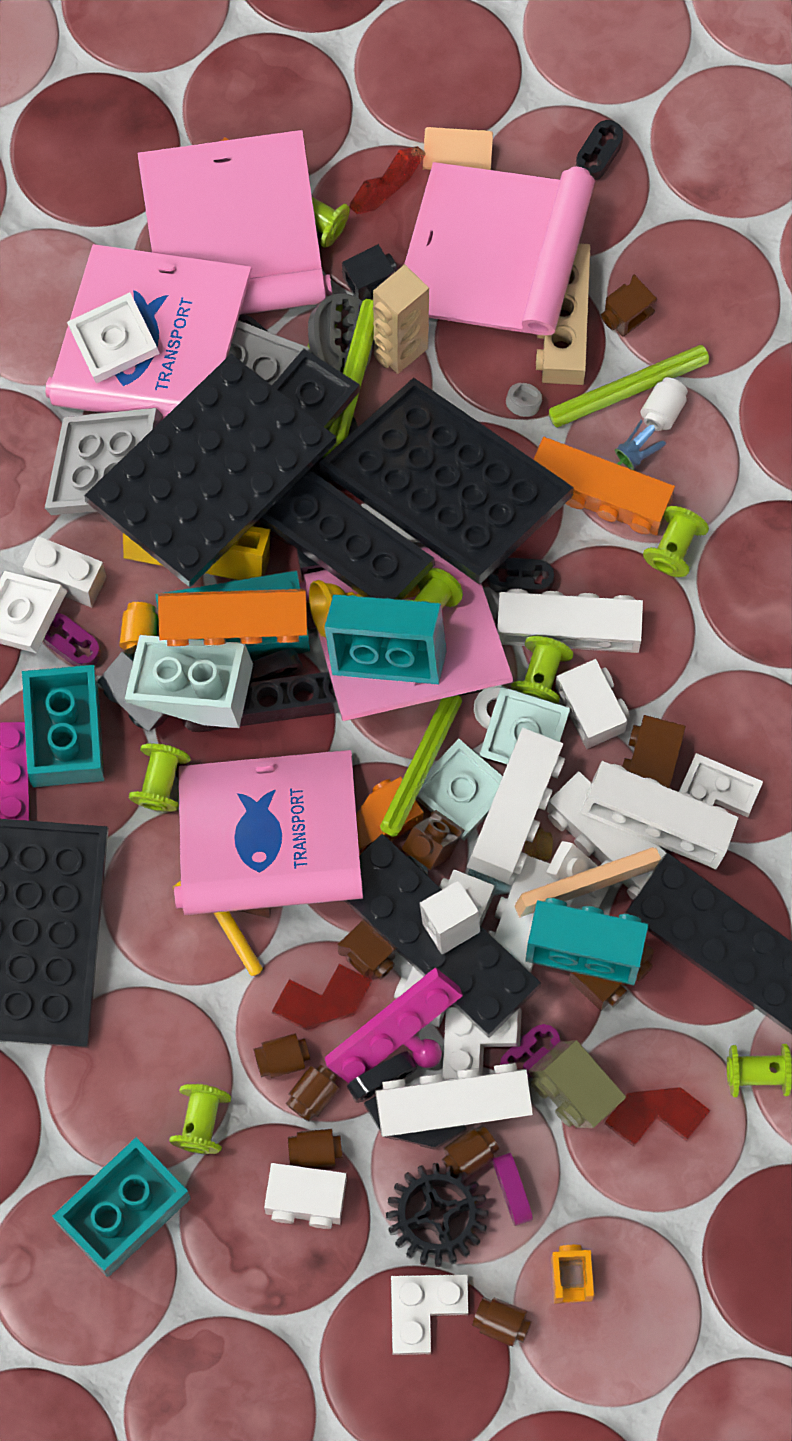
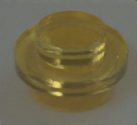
(541, 846)

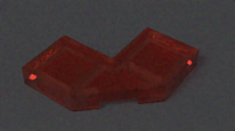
(377, 190)
(309, 1009)
(670, 1106)

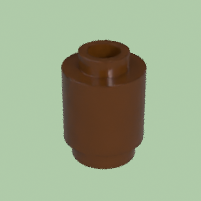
(281, 1056)
(312, 1092)
(314, 1148)
(470, 1151)
(501, 1321)

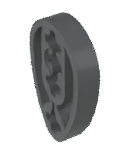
(323, 333)

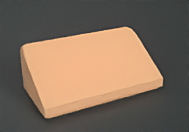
(458, 147)

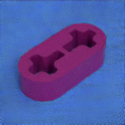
(76, 635)
(527, 1043)
(512, 1189)

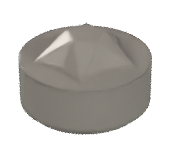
(523, 399)

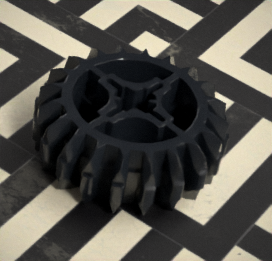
(453, 1209)

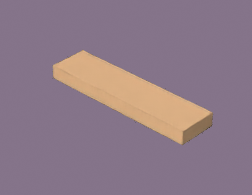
(590, 880)

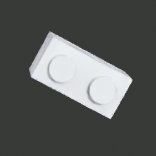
(76, 572)
(592, 703)
(451, 916)
(305, 1195)

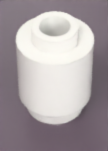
(664, 404)

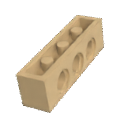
(400, 319)
(569, 363)

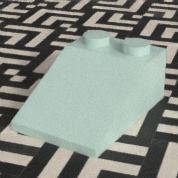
(191, 681)

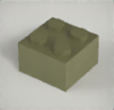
(575, 1085)

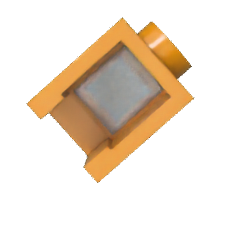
(572, 1274)

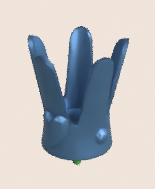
(629, 451)

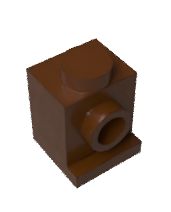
(433, 840)

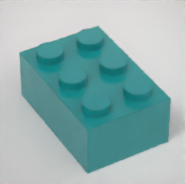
(386, 639)
(62, 726)
(586, 941)
(121, 1207)

